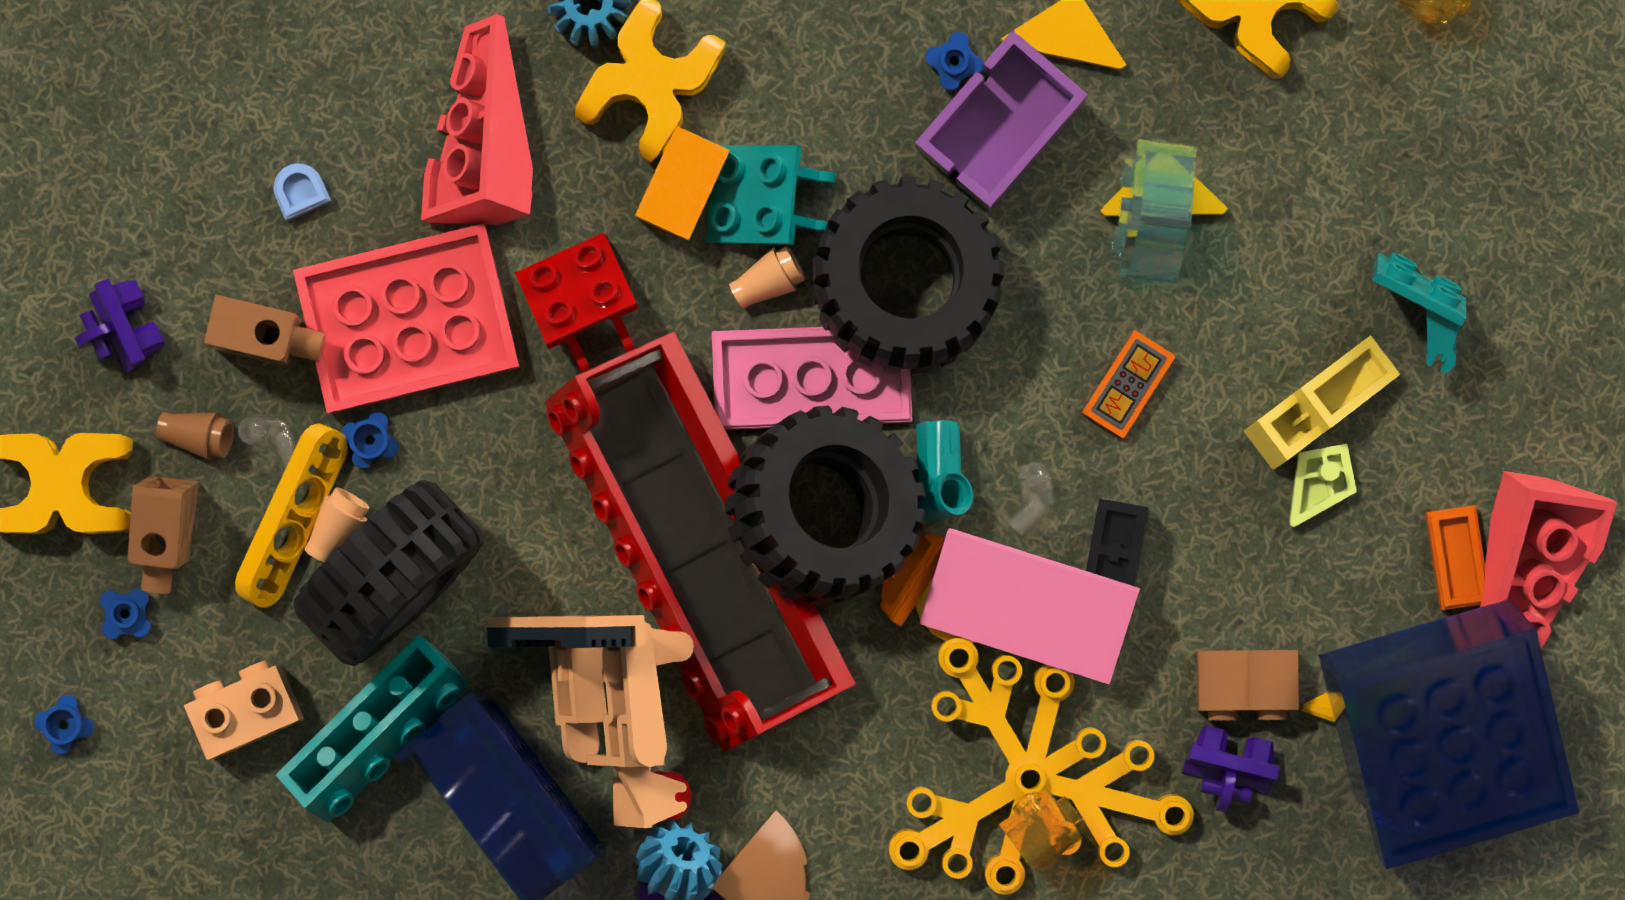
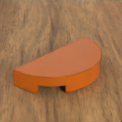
(906, 586)

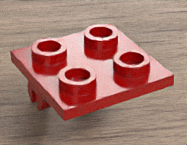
(576, 293)

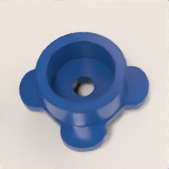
(940, 59)
(382, 447)
(135, 623)
(60, 738)

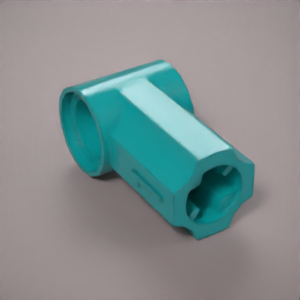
(939, 466)

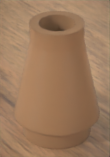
(199, 433)

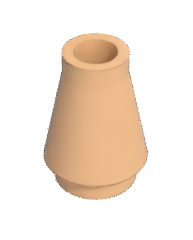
(768, 278)
(336, 520)

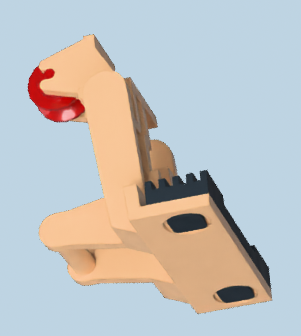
(634, 722)

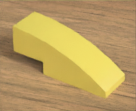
(1321, 402)

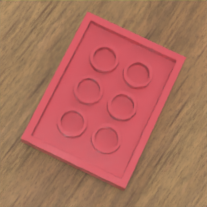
(407, 318)

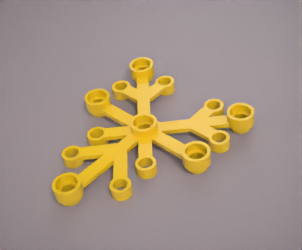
(1086, 792)

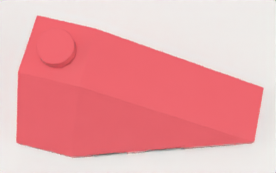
(486, 150)
(1542, 544)

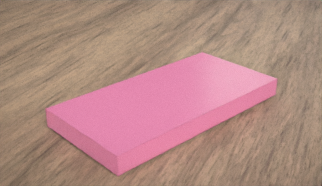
(780, 371)
(1029, 606)

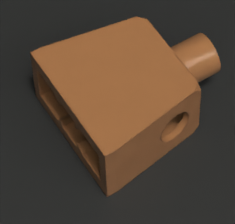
(241, 329)
(167, 509)

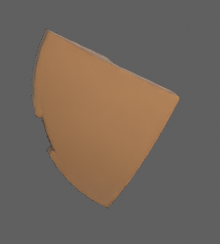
(767, 866)

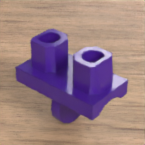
(111, 306)
(1227, 774)

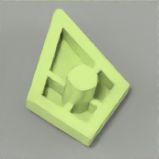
(1320, 481)

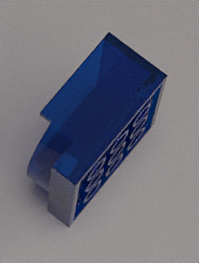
(1450, 732)
(504, 797)

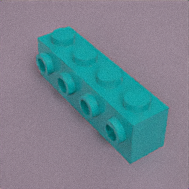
(372, 728)

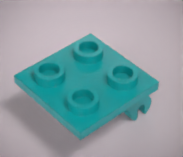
(757, 196)
(1439, 296)

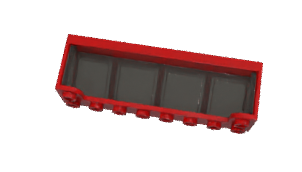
(660, 484)

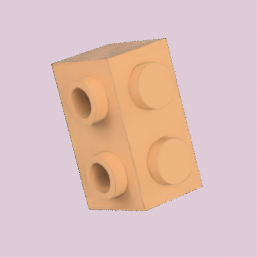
(244, 710)

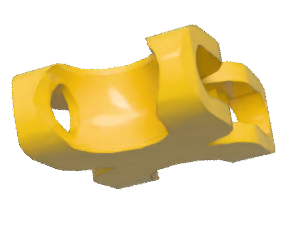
(1253, 30)
(650, 79)
(62, 482)

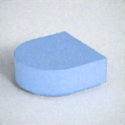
(299, 190)

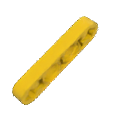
(284, 512)

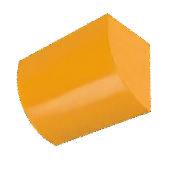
(682, 183)

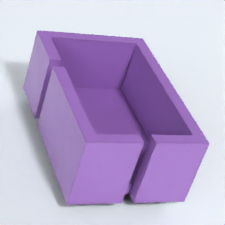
(1002, 124)

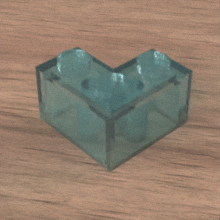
(1158, 213)

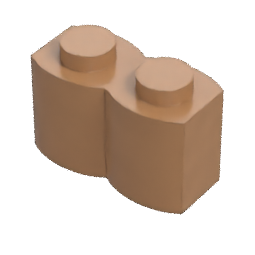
(1247, 681)

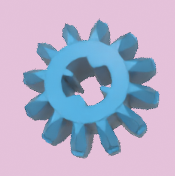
(591, 23)
(678, 862)

